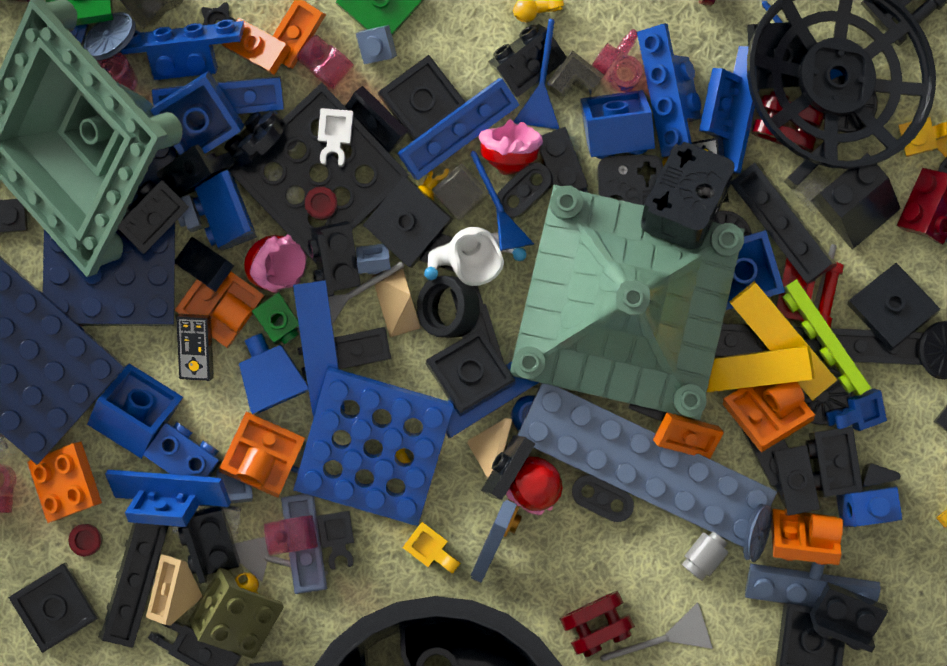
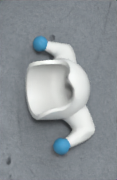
(473, 256)

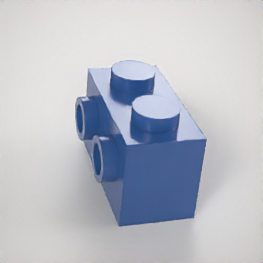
(180, 454)

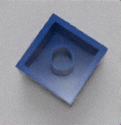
(203, 112)

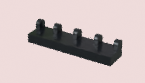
(783, 223)
(133, 584)

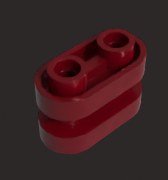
(797, 136)
(589, 641)

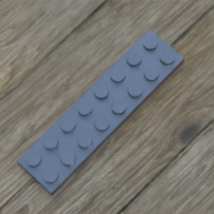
(631, 461)

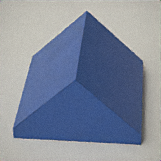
(756, 264)

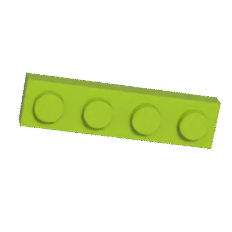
(832, 350)

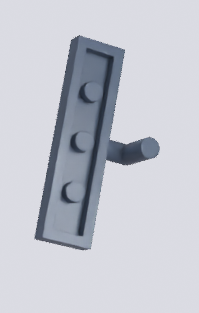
(801, 586)

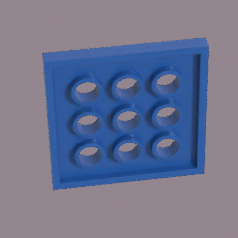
(393, 436)

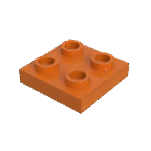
(228, 306)
(769, 412)
(261, 454)
(65, 482)
(806, 537)

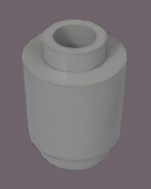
(705, 555)

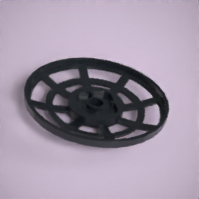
(858, 82)

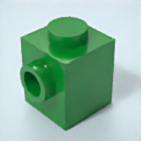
(277, 319)

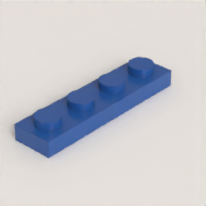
(244, 95)
(458, 129)

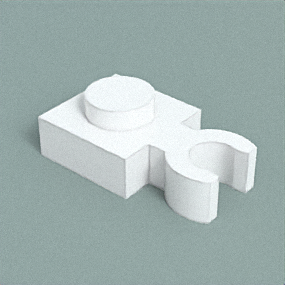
(335, 129)

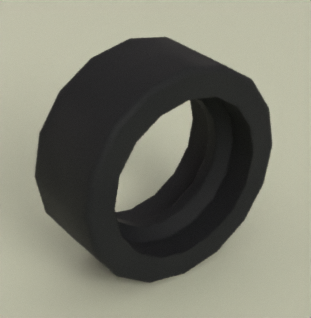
(428, 307)

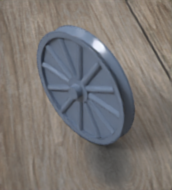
(110, 36)
(757, 532)

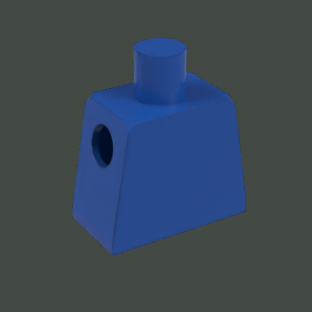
(269, 375)
(869, 507)

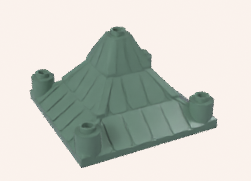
(73, 136)
(624, 307)

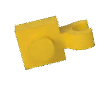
(926, 138)
(428, 546)

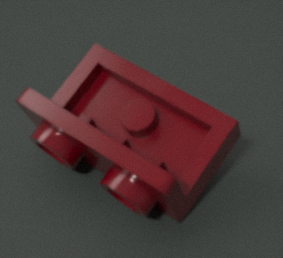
(927, 207)

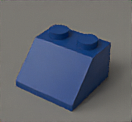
(618, 124)
(225, 212)
(133, 410)

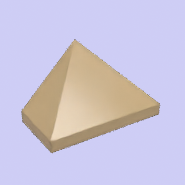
(397, 304)
(490, 444)
(172, 591)

